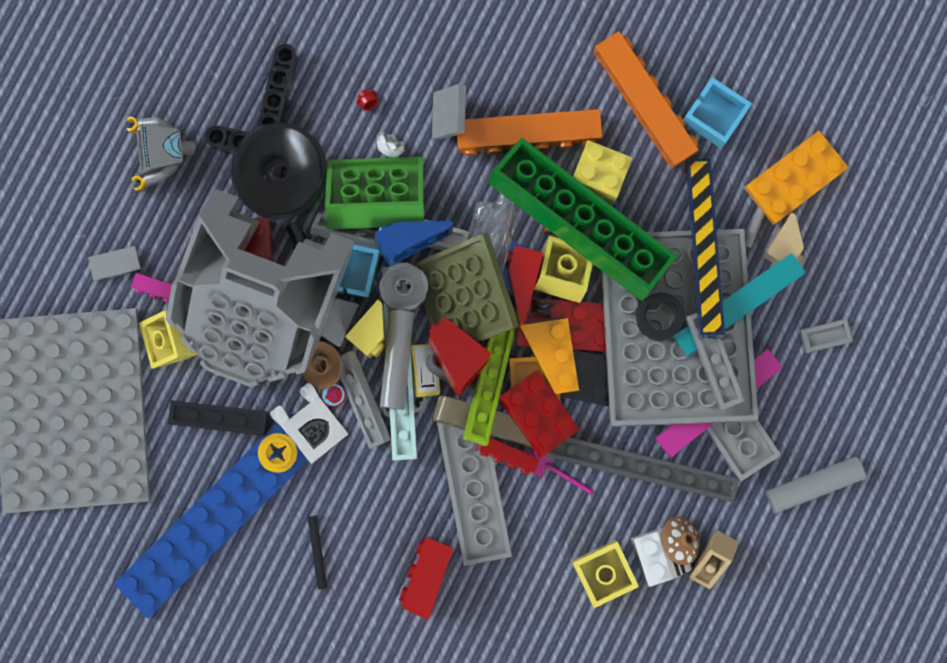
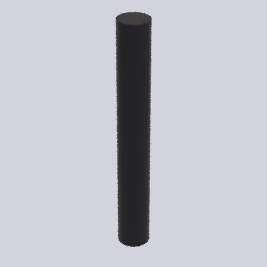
(317, 552)

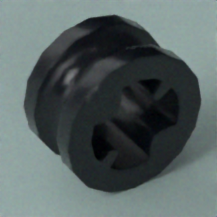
(541, 307)

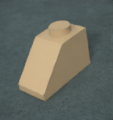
(786, 241)
(714, 559)

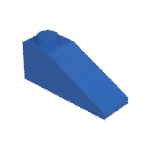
(408, 238)

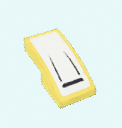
(423, 380)

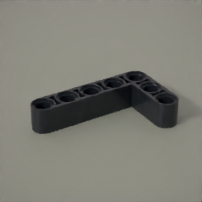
(267, 113)

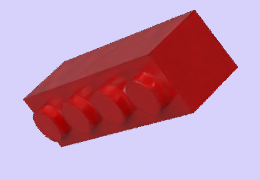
(512, 457)

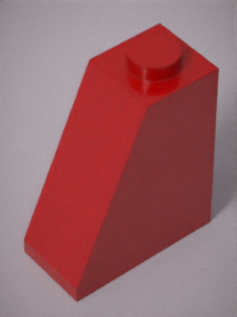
(457, 354)

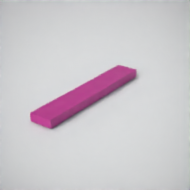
(680, 435)

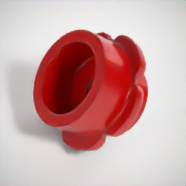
(367, 99)

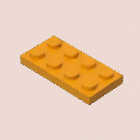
(796, 177)

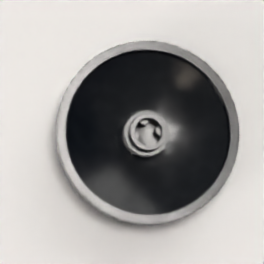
(279, 170)

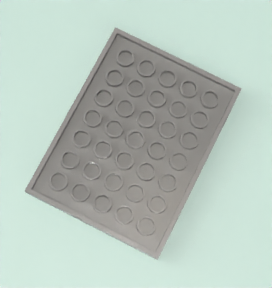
(654, 379)
(72, 411)

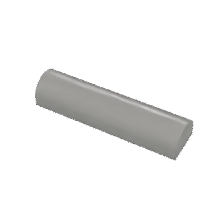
(397, 359)
(815, 484)

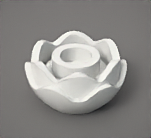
(389, 145)

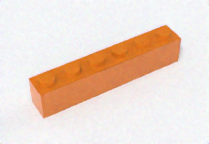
(646, 100)
(539, 130)

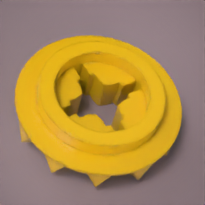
(266, 451)

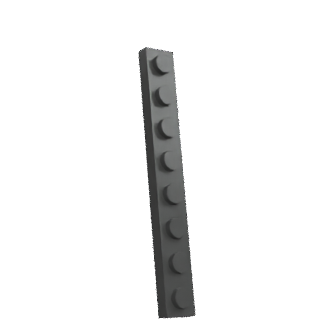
(646, 469)

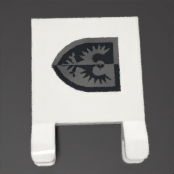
(313, 427)

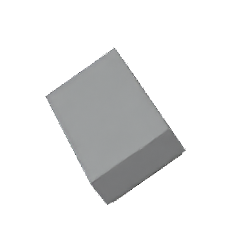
(115, 263)
(826, 336)

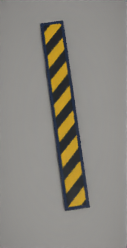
(705, 249)

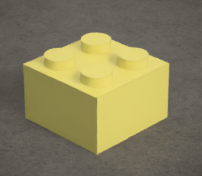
(602, 170)
(563, 271)
(605, 574)

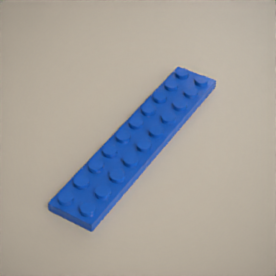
(204, 528)

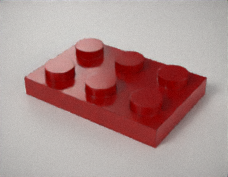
(538, 413)

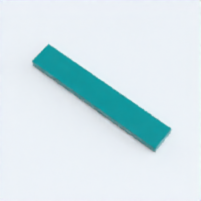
(750, 297)

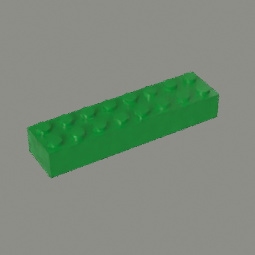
(581, 219)

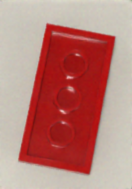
(584, 321)

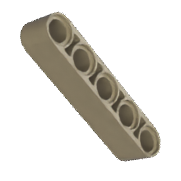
(456, 412)

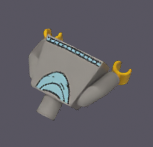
(158, 149)

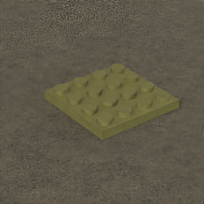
(468, 289)

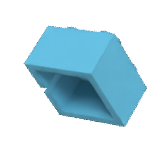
(716, 112)
(360, 272)

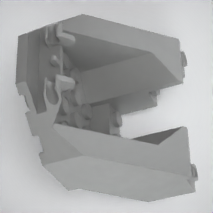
(281, 300)

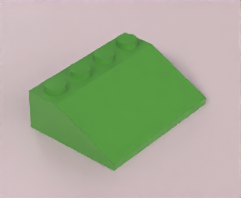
(374, 192)

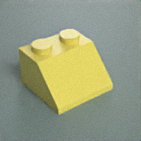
(369, 331)
(163, 341)

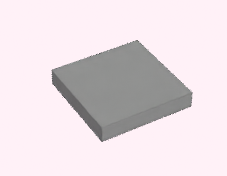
(449, 112)

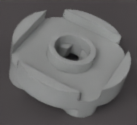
(391, 280)

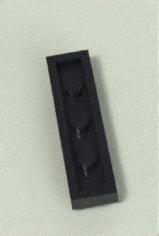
(218, 417)

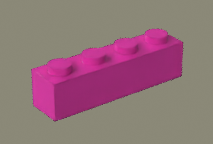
(152, 286)

